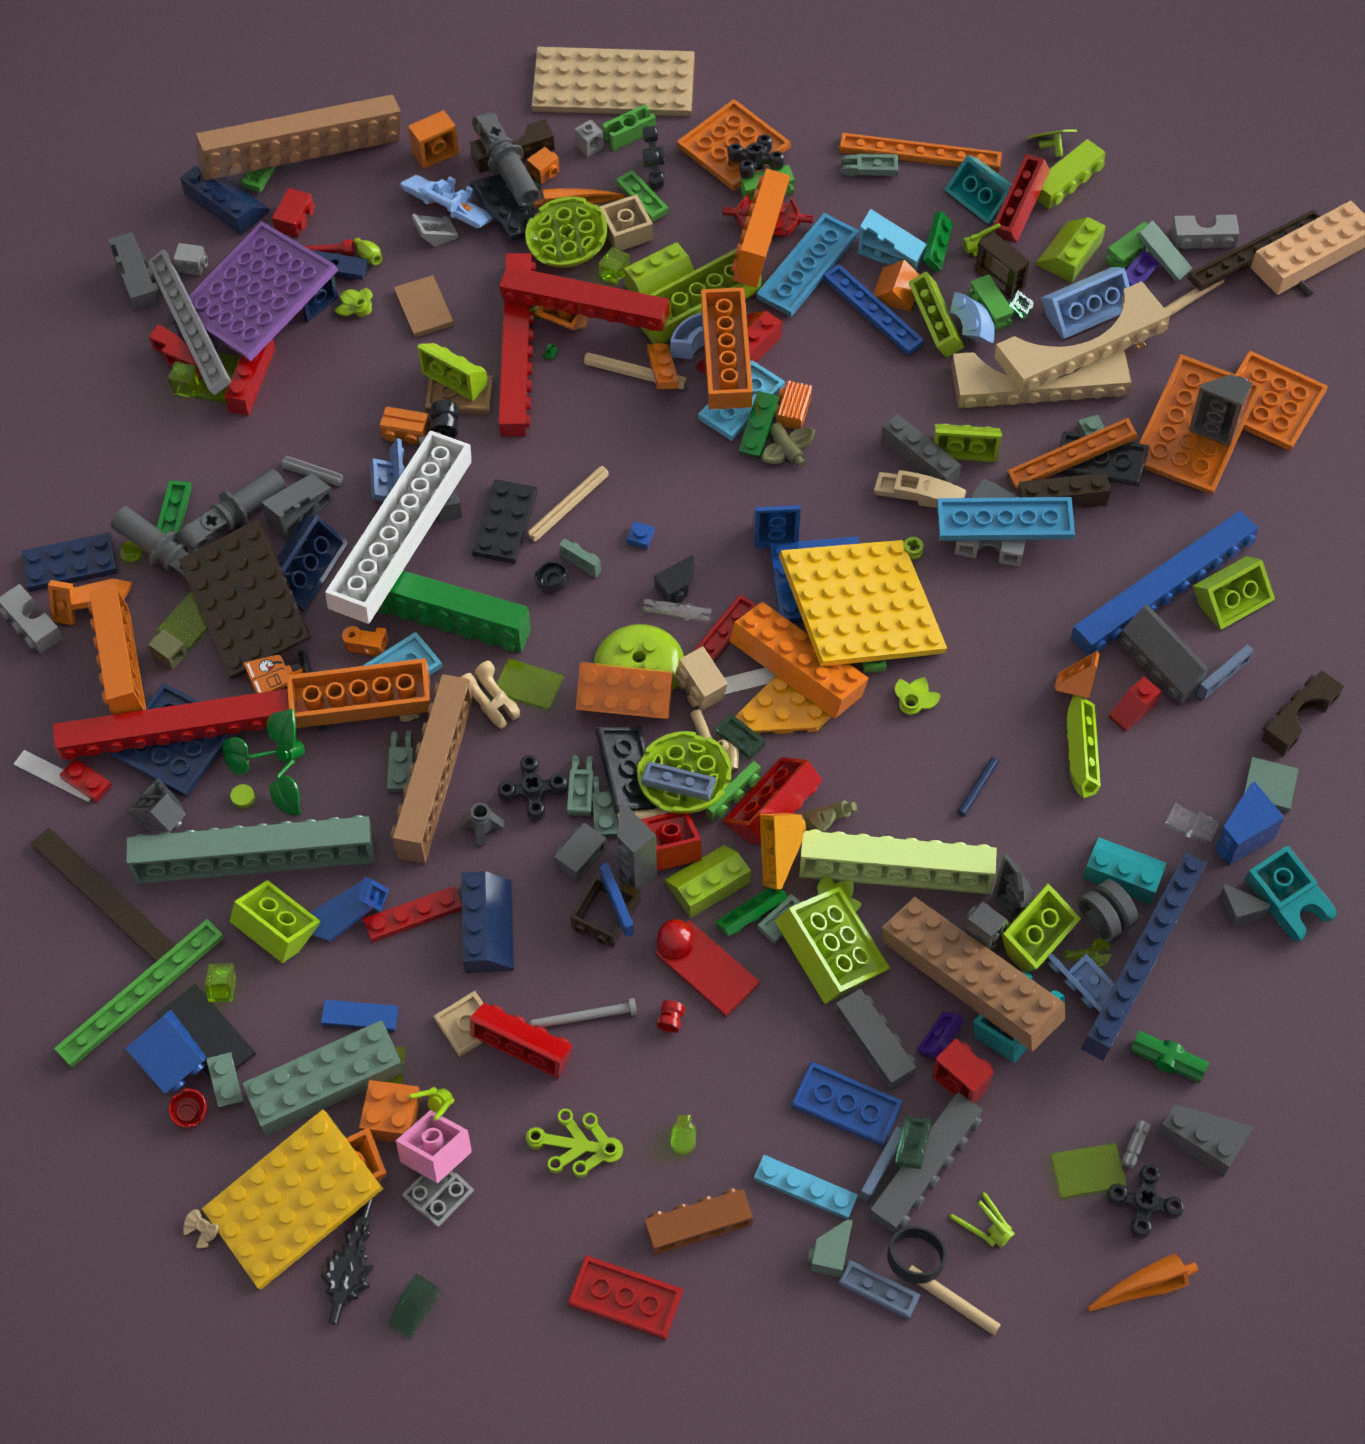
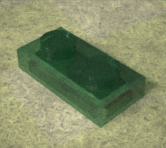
(740, 736)
(913, 1142)

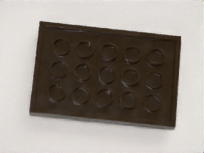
(244, 598)

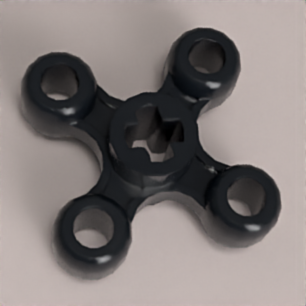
(653, 156)
(756, 156)
(532, 788)
(1143, 1211)

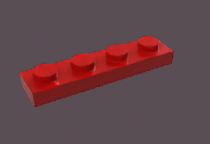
(413, 914)

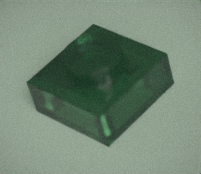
(1021, 304)

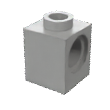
(589, 138)
(190, 259)

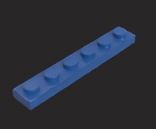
(873, 309)

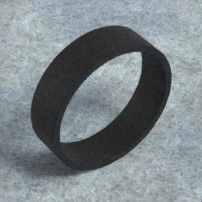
(906, 1274)

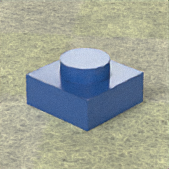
(640, 535)

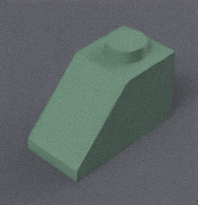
(831, 1250)

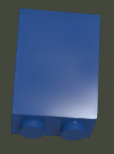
(1249, 826)
(167, 1053)

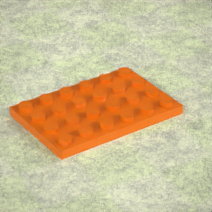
(1173, 447)

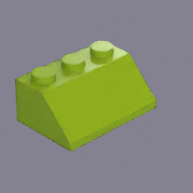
(1072, 248)
(658, 270)
(452, 370)
(968, 442)
(1234, 591)
(709, 880)
(273, 921)
(1038, 929)

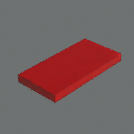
(712, 973)
(625, 1297)

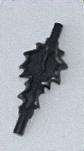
(348, 1270)

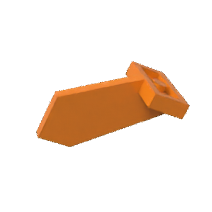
(66, 599)

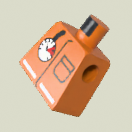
(270, 673)

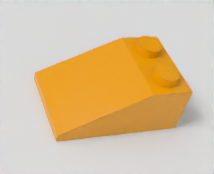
(779, 845)

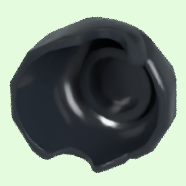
(552, 577)

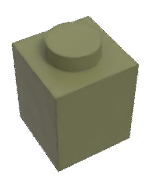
(167, 649)

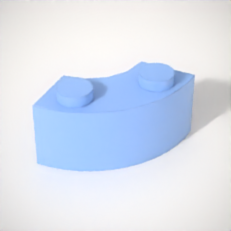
(974, 317)
(687, 337)

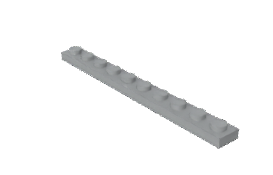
(189, 322)

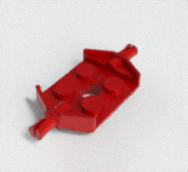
(787, 221)

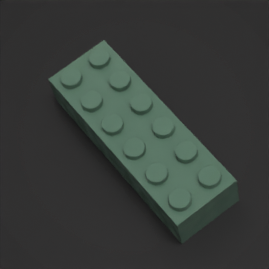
(323, 1078)

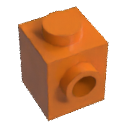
(543, 165)

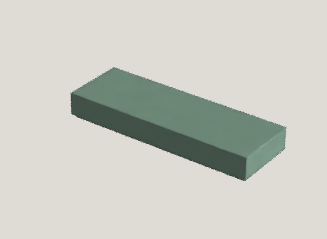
(1164, 251)

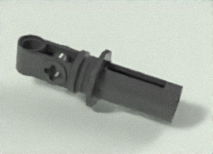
(505, 158)
(231, 510)
(161, 547)

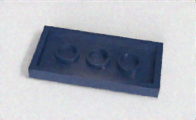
(69, 561)

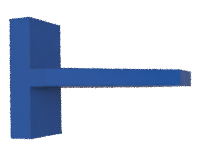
(348, 908)

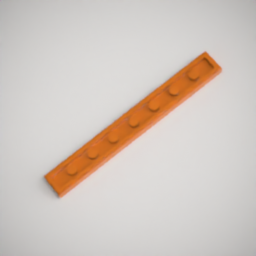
(916, 151)

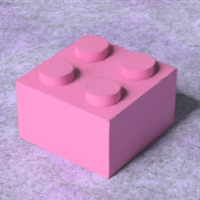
(433, 1146)

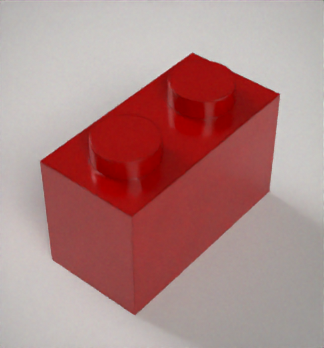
(293, 212)

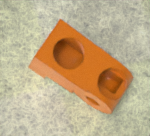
(365, 642)

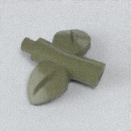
(787, 446)
(823, 817)

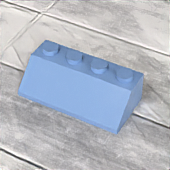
(1086, 302)

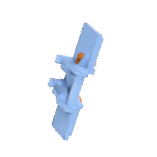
(443, 193)

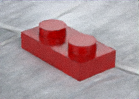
(85, 780)

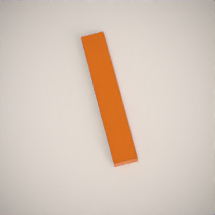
(1073, 453)

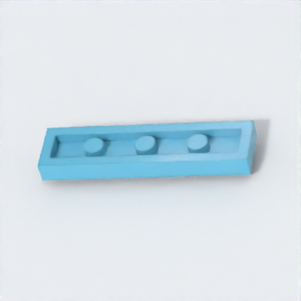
(805, 1187)

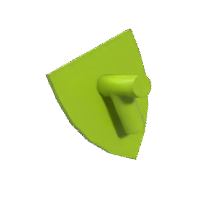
(1056, 142)

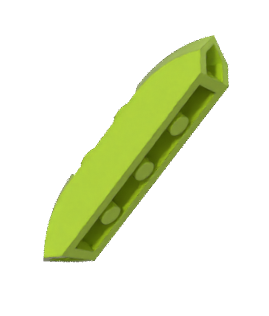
(1083, 746)

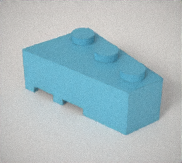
(888, 242)

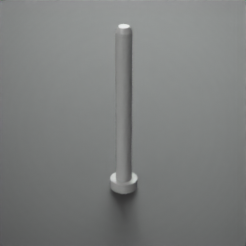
(586, 1014)

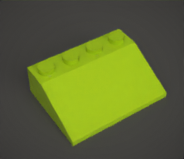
(831, 944)

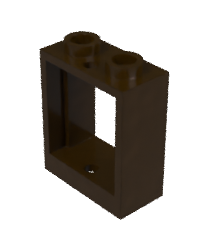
(1018, 265)
(630, 895)

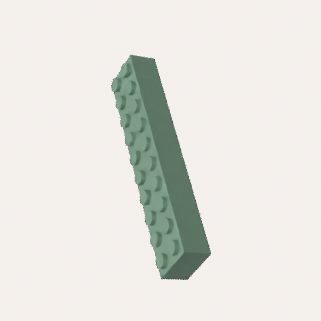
(250, 849)

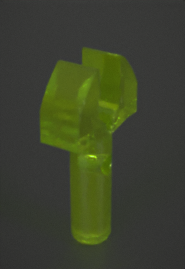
(1097, 944)

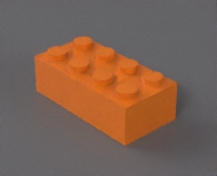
(624, 690)

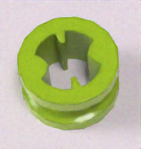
(914, 541)

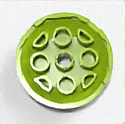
(565, 217)
(641, 641)
(690, 753)

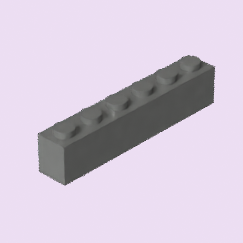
(910, 1184)

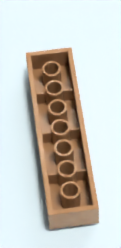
(432, 769)
(974, 974)

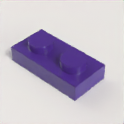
(1141, 268)
(940, 1034)

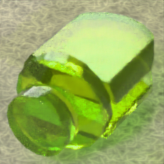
(683, 1135)

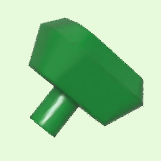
(550, 351)

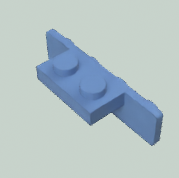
(386, 473)
(1087, 978)

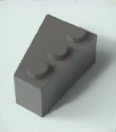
(134, 272)
(295, 502)
(157, 808)
(1205, 1136)

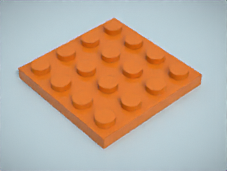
(729, 125)
(1283, 402)

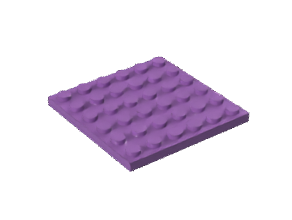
(259, 289)

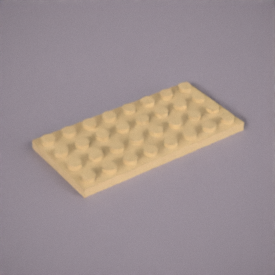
(613, 81)

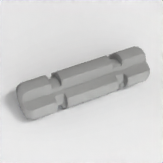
(1135, 1144)

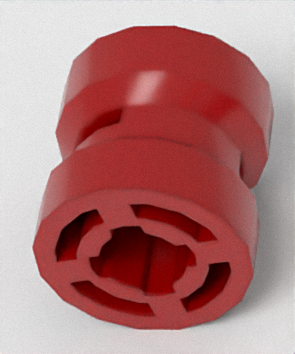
(670, 1017)

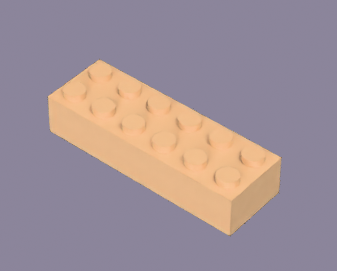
(1311, 248)

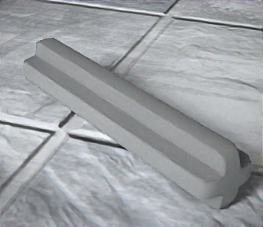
(306, 469)

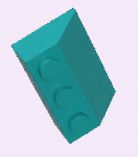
(979, 188)
(1130, 869)

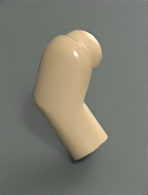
(732, 752)

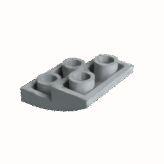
(439, 1199)

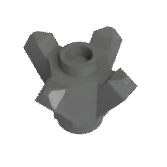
(481, 821)

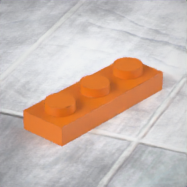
(662, 366)

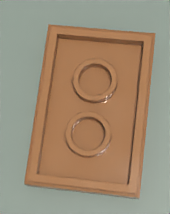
(423, 306)
(480, 405)

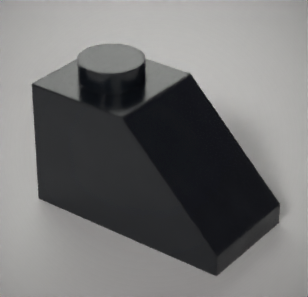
(675, 582)

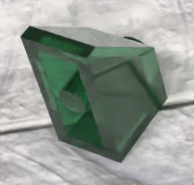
(414, 1305)

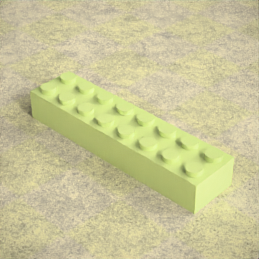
(898, 862)

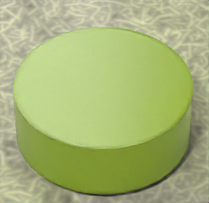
(242, 796)

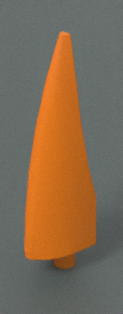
(591, 196)
(1155, 1279)

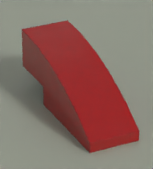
(172, 347)

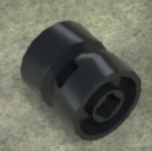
(445, 418)

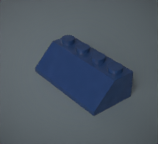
(223, 200)
(310, 557)
(487, 922)

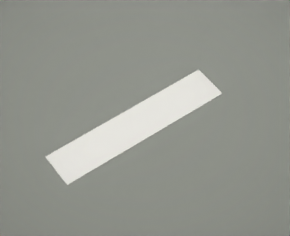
(748, 680)
(46, 771)

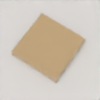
(455, 1023)

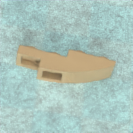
(916, 487)

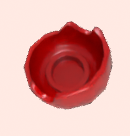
(674, 938)
(187, 1108)

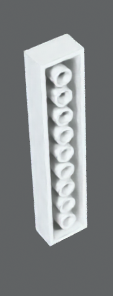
(398, 527)

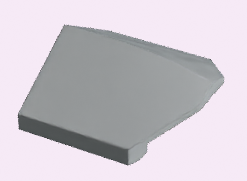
(435, 229)

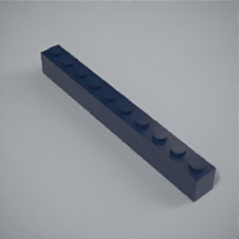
(1143, 957)

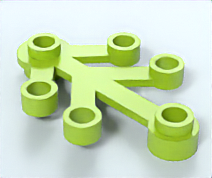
(578, 1144)

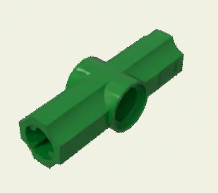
(1169, 1056)

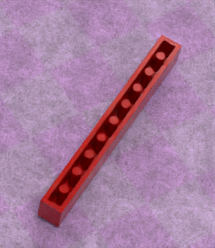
(515, 358)
(167, 724)

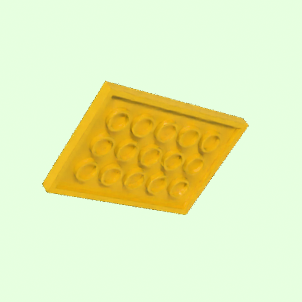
(292, 1199)

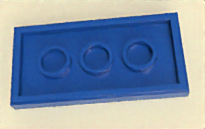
(847, 1104)

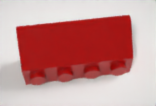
(763, 333)
(778, 791)
(520, 1039)

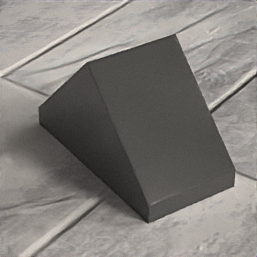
(1242, 907)

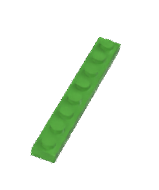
(139, 993)

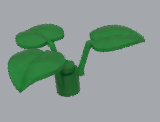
(281, 729)

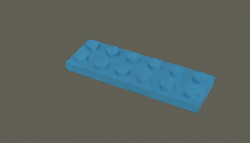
(806, 265)
(1005, 518)

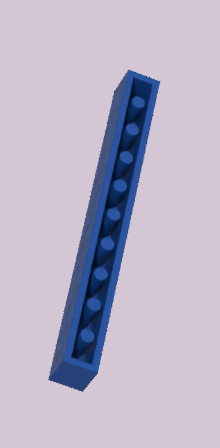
(1165, 582)

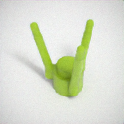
(971, 243)
(438, 1100)
(999, 1231)

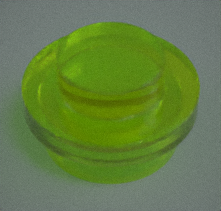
(130, 552)

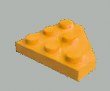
(782, 710)

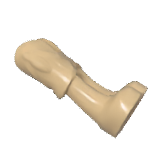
(484, 675)

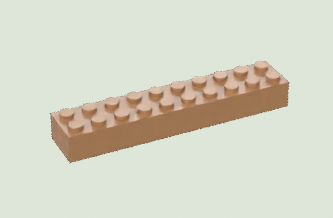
(298, 137)

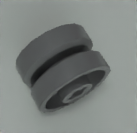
(1108, 910)

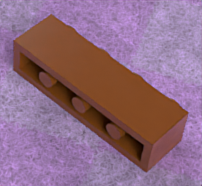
(698, 1221)

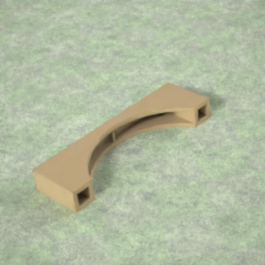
(1035, 364)
(981, 385)

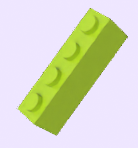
(1071, 172)
(936, 314)

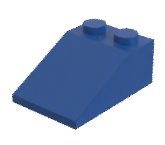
(775, 525)

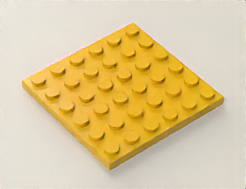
(862, 602)

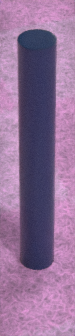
(978, 786)

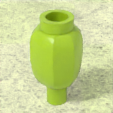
(368, 250)

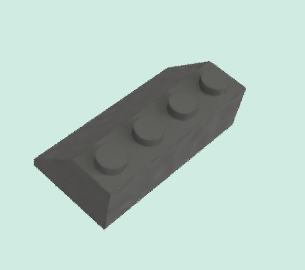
(1220, 408)
(1163, 655)
(635, 849)

